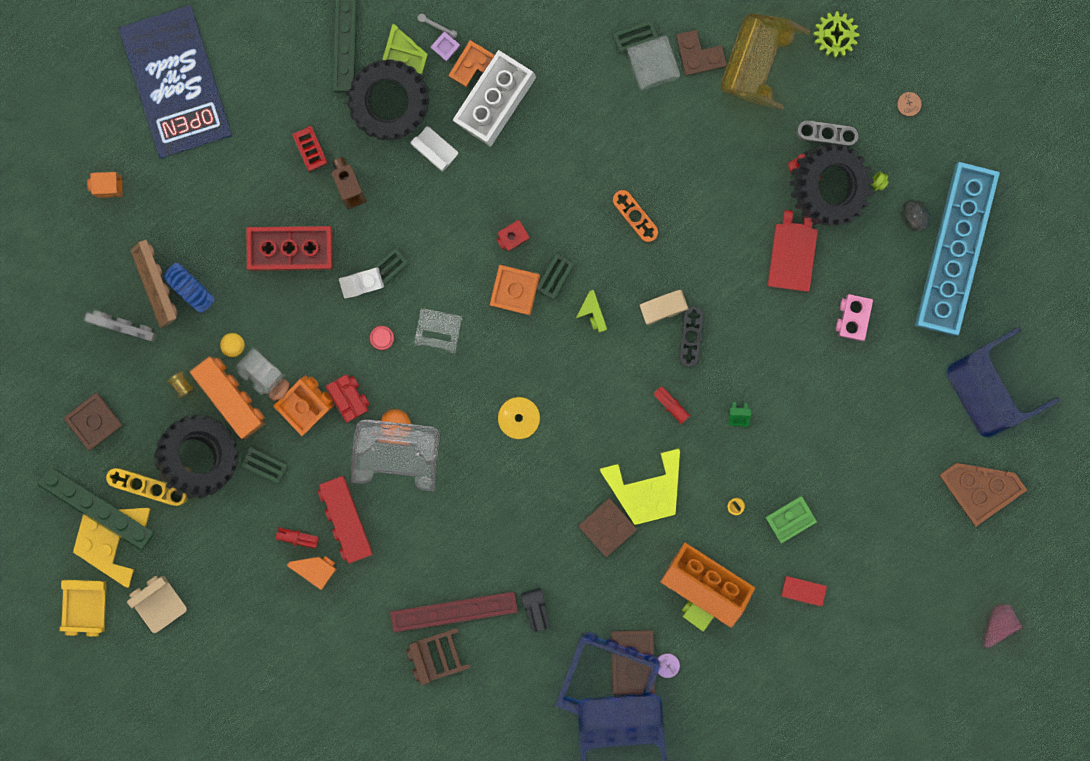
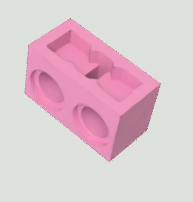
(860, 319)

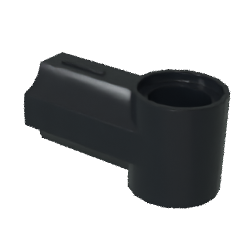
(534, 605)

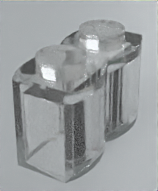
(260, 371)

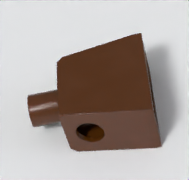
(350, 188)

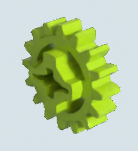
(845, 34)

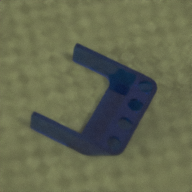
(985, 393)
(621, 722)

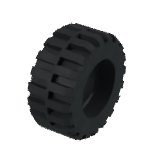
(368, 120)
(214, 437)

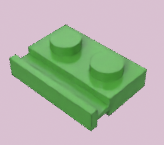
(791, 519)

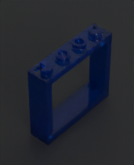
(570, 704)

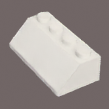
(494, 98)

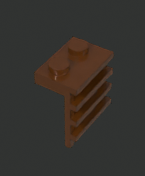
(423, 661)

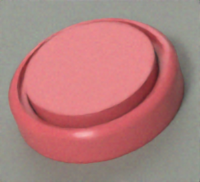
(381, 337)

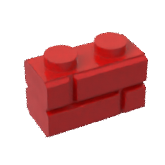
(348, 398)

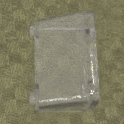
(395, 450)

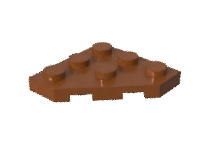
(981, 489)

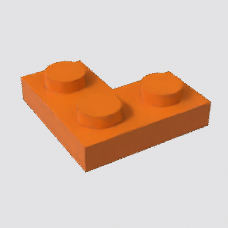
(471, 60)

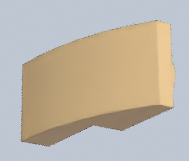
(663, 307)

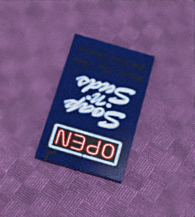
(175, 81)

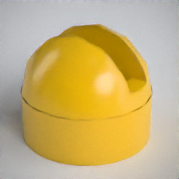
(732, 507)

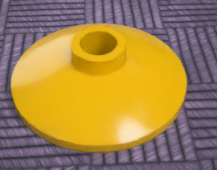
(521, 429)

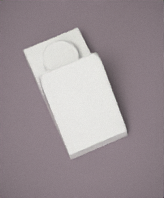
(361, 282)

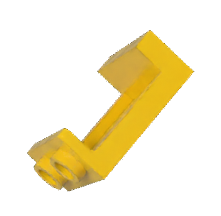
(83, 607)

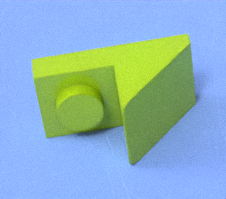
(592, 307)

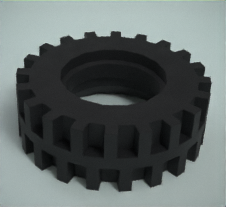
(807, 185)

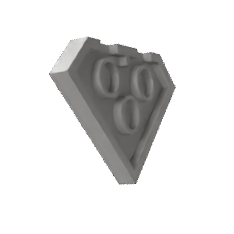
(120, 325)

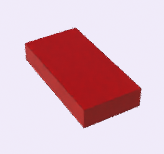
(803, 591)

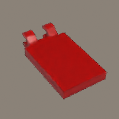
(792, 254)

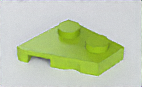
(404, 49)

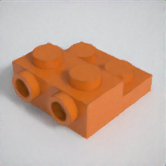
(304, 404)

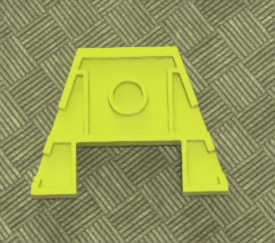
(651, 497)

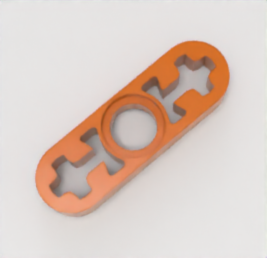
(621, 207)

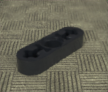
(698, 321)

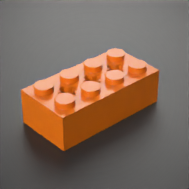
(227, 397)
(708, 585)

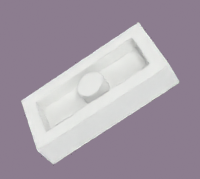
(434, 148)

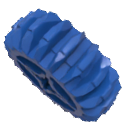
(188, 287)

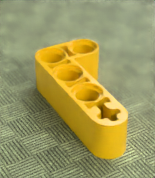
(147, 485)

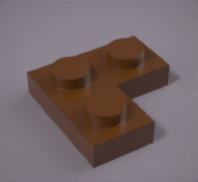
(695, 59)

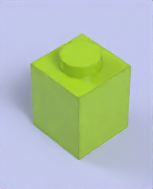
(696, 615)

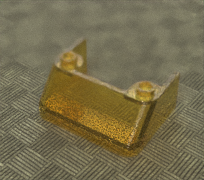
(754, 57)

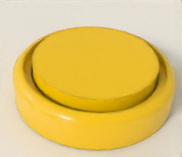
(232, 345)

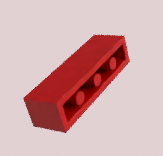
(345, 519)

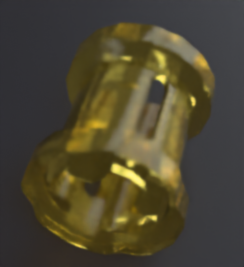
(180, 384)

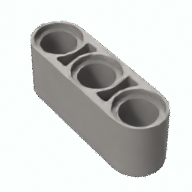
(837, 132)

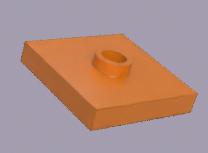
(514, 289)

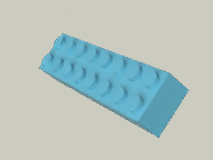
(957, 249)

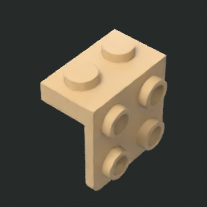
(157, 603)

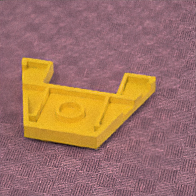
(100, 545)

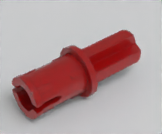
(671, 404)
(297, 538)

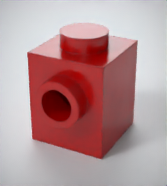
(512, 236)

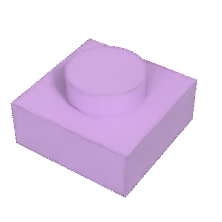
(445, 46)

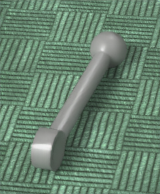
(422, 18)

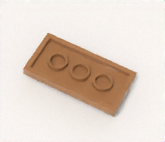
(151, 278)

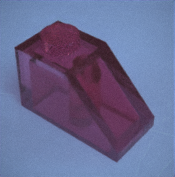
(1000, 625)

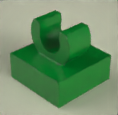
(739, 416)

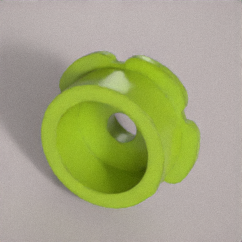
(880, 181)

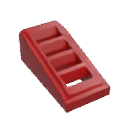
(317, 164)

